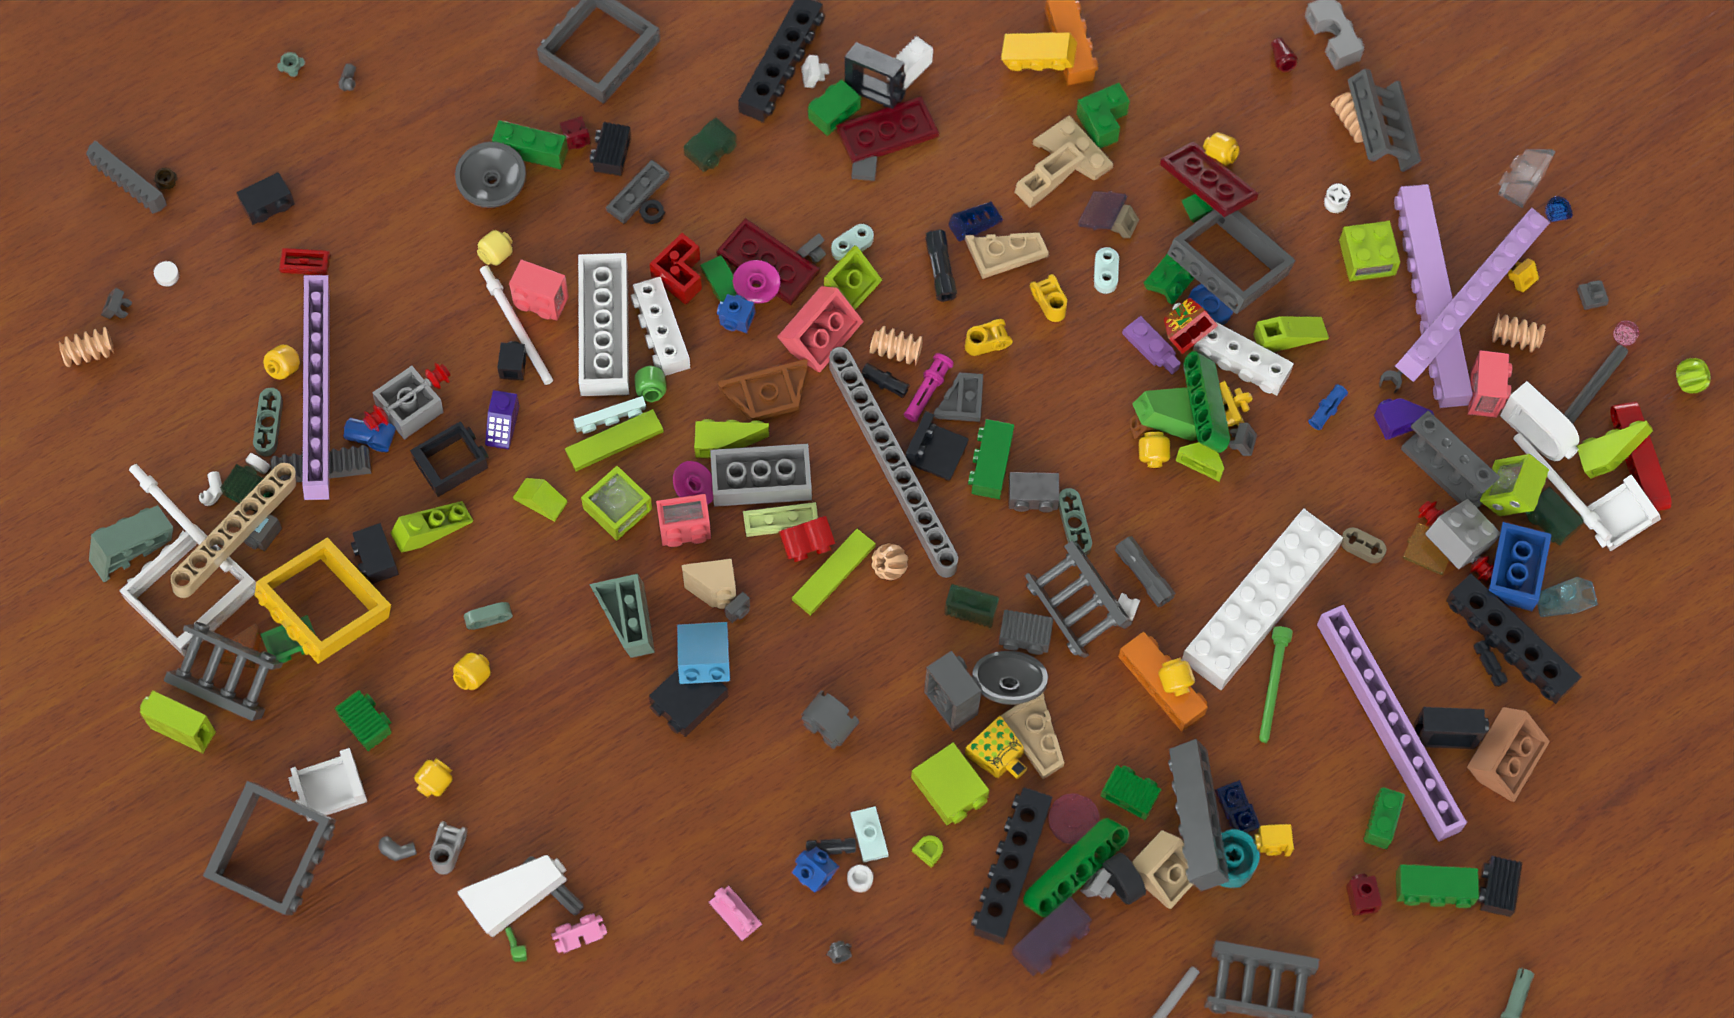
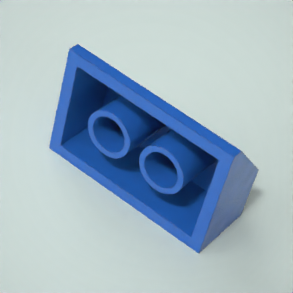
(1519, 565)

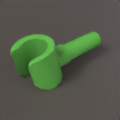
(518, 952)

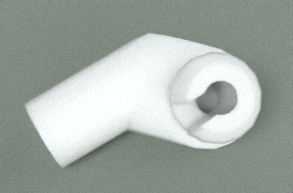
(214, 492)

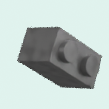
(1033, 491)

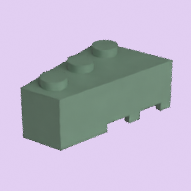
(128, 539)
(628, 612)

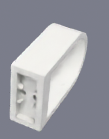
(1541, 423)

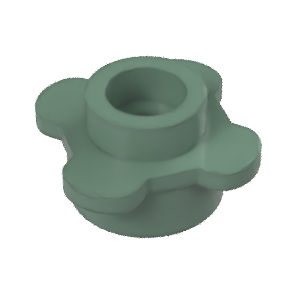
(290, 58)

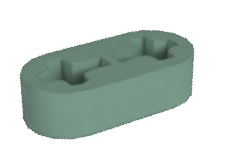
(488, 615)

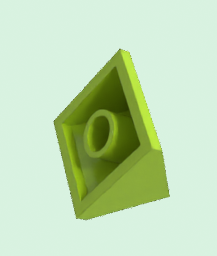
(853, 277)

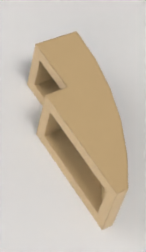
(1049, 174)

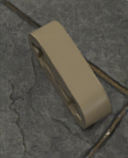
(1363, 545)

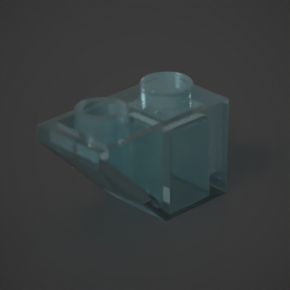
(1567, 598)

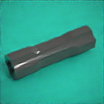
(1155, 585)

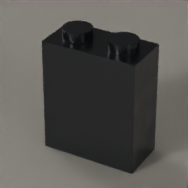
(686, 704)

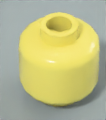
(495, 247)

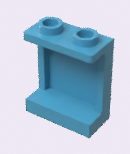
(703, 653)

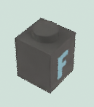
(264, 533)

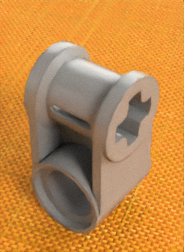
(447, 842)

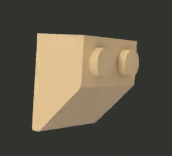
(711, 582)
(1164, 868)

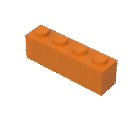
(1065, 18)
(1144, 662)

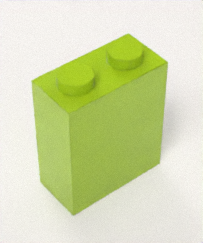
(177, 721)
(950, 784)

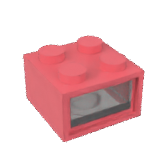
(538, 290)
(1489, 383)
(684, 520)

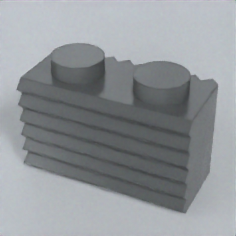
(1026, 632)

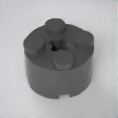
(829, 719)

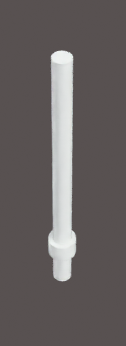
(495, 288)
(149, 485)
(1591, 519)

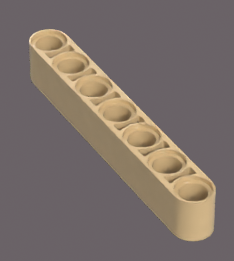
(229, 540)

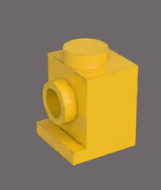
(1274, 839)

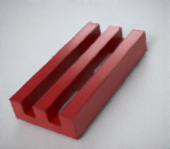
(304, 265)

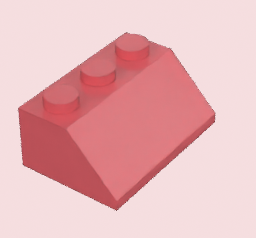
(820, 327)

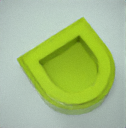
(929, 849)

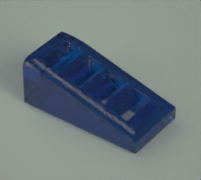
(961, 227)

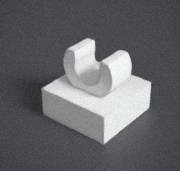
(813, 71)

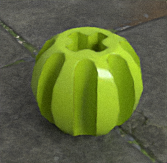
(1693, 375)

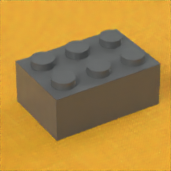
(953, 690)

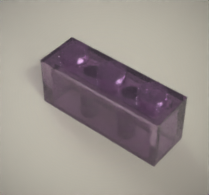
(1052, 937)

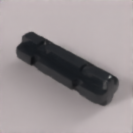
(1490, 663)
(833, 846)

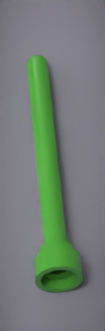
(1281, 638)

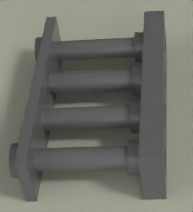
(1372, 124)
(1448, 460)
(1101, 597)
(204, 686)
(1251, 959)

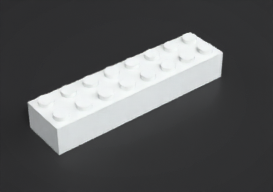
(1262, 599)

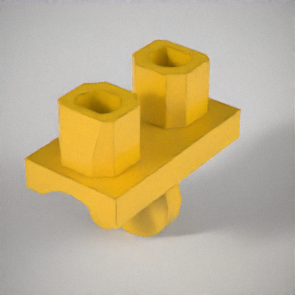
(1241, 400)

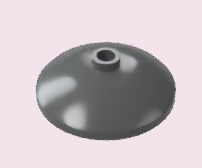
(487, 163)
(1011, 677)

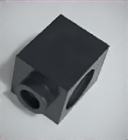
(512, 361)

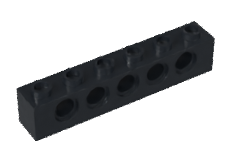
(760, 106)
(1510, 625)
(1037, 806)

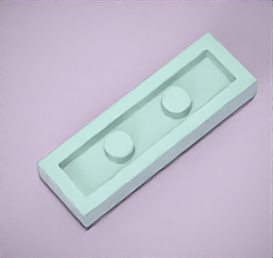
(610, 415)

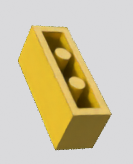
(1039, 51)

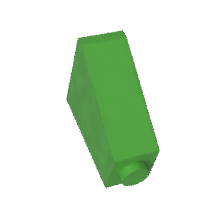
(1167, 411)

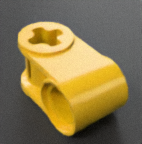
(1049, 294)
(992, 338)

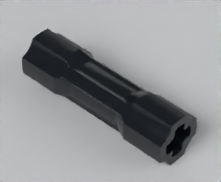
(943, 279)

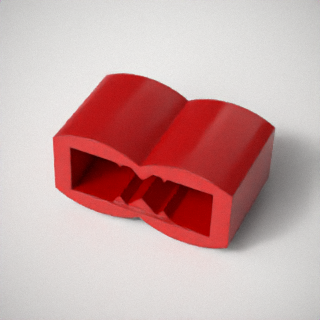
(807, 538)

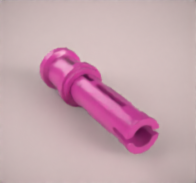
(933, 377)

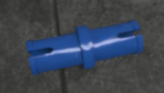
(1328, 407)

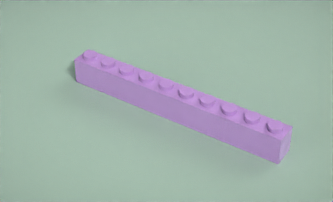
(1432, 290)
(1472, 295)
(316, 387)
(1391, 723)

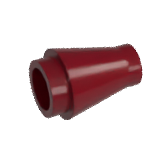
(1283, 55)

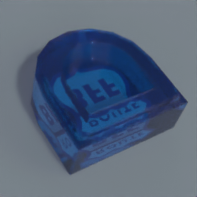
(1558, 209)

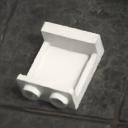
(1624, 513)
(329, 785)

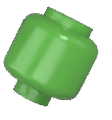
(650, 383)

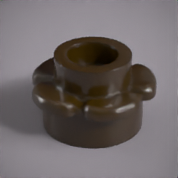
(161, 175)

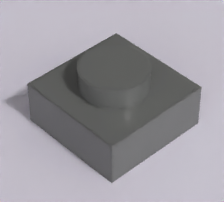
(738, 607)

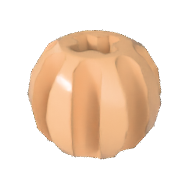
(889, 561)

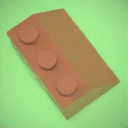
(1509, 753)

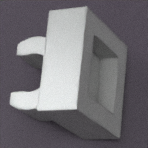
(1097, 885)

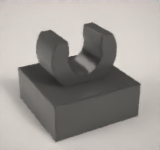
(813, 249)
(1592, 295)
(113, 304)
(1244, 439)

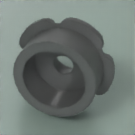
(839, 952)

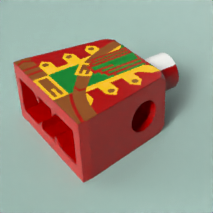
(1188, 324)

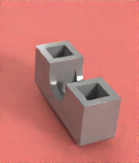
(1329, 16)

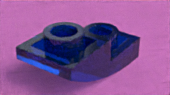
(1237, 808)

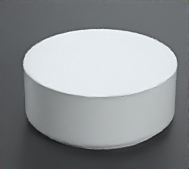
(166, 273)
(257, 463)
(860, 878)

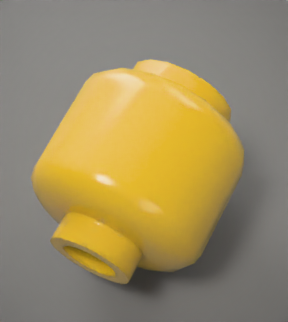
(1222, 148)
(281, 362)
(1154, 449)
(471, 671)
(1176, 676)
(433, 778)

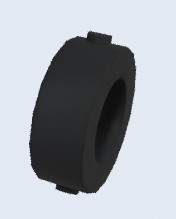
(652, 204)

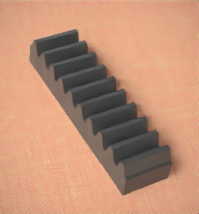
(125, 177)
(341, 463)

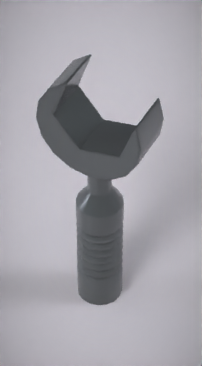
(1394, 376)

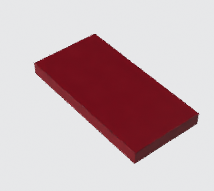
(887, 130)
(1209, 179)
(752, 243)

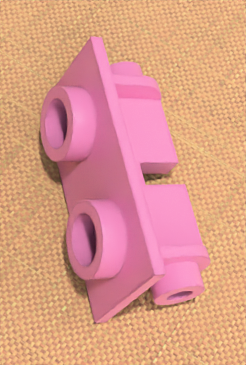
(735, 912)
(569, 934)

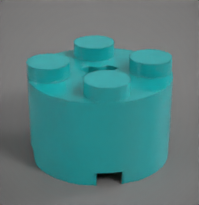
(1246, 858)

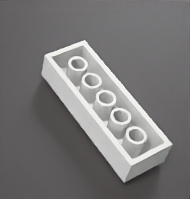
(603, 324)

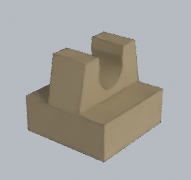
(1126, 222)

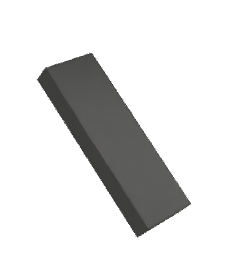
(637, 191)

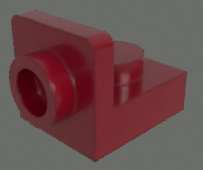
(575, 132)

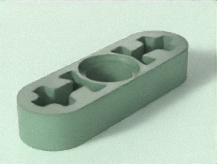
(272, 431)
(1078, 512)

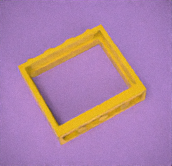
(372, 599)

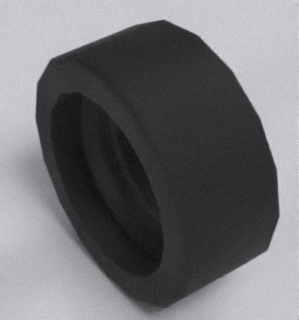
(1124, 878)

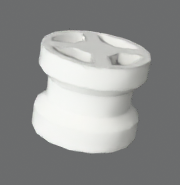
(1340, 194)
(1130, 606)

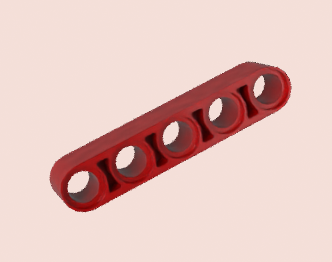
(1643, 460)

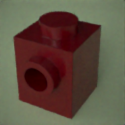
(1363, 894)

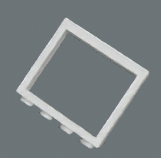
(155, 569)

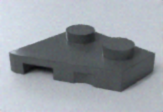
(962, 399)

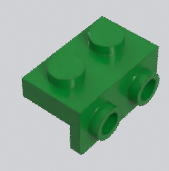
(1169, 279)
(280, 644)

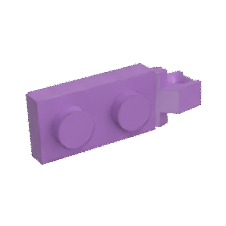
(1151, 345)

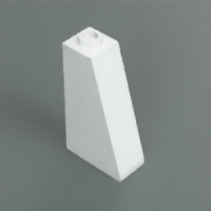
(512, 893)

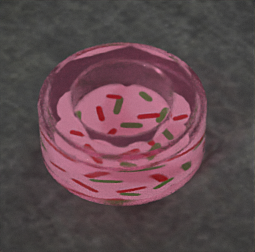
(1626, 333)

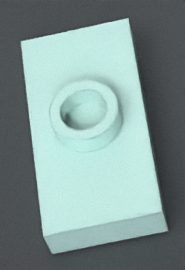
(869, 834)

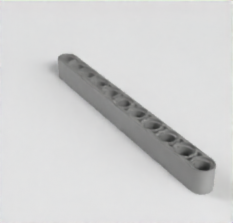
(894, 471)

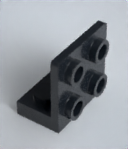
(935, 448)

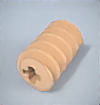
(1345, 109)
(1518, 333)
(896, 345)
(86, 347)

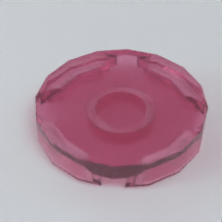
(1072, 817)

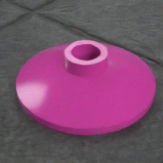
(756, 273)
(693, 479)

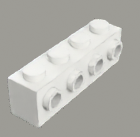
(661, 326)
(1245, 359)

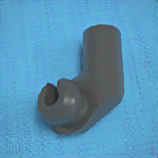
(346, 80)

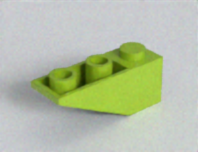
(1289, 332)
(727, 435)
(1609, 451)
(427, 526)

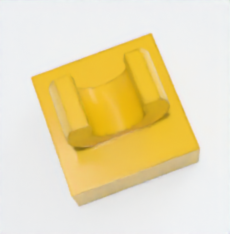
(1524, 275)

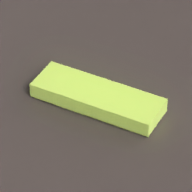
(777, 518)

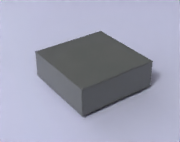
(865, 169)

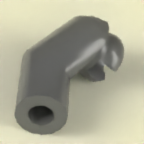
(395, 851)

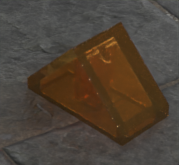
(249, 638)

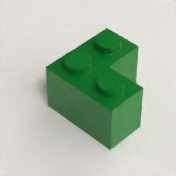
(1099, 114)

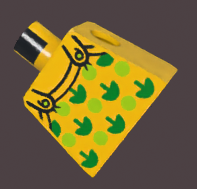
(997, 750)

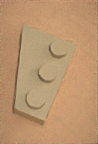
(1067, 130)
(1005, 252)
(1034, 730)

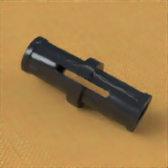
(885, 380)

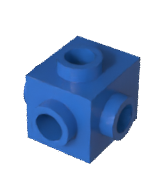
(736, 313)
(814, 868)

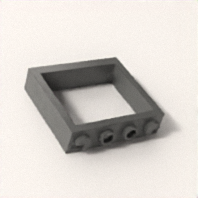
(622, 69)
(1215, 281)
(234, 830)

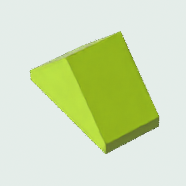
(1202, 460)
(541, 497)

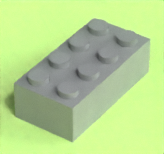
(761, 475)

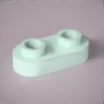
(852, 238)
(1106, 268)

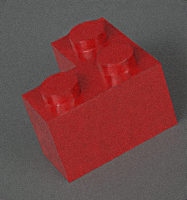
(675, 269)

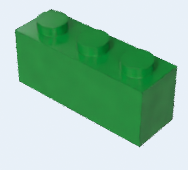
(533, 144)
(991, 458)
(1437, 885)

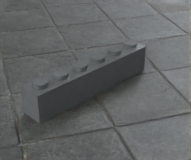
(1198, 815)

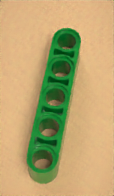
(1206, 402)
(1076, 867)

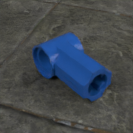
(380, 441)

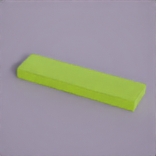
(614, 440)
(833, 571)

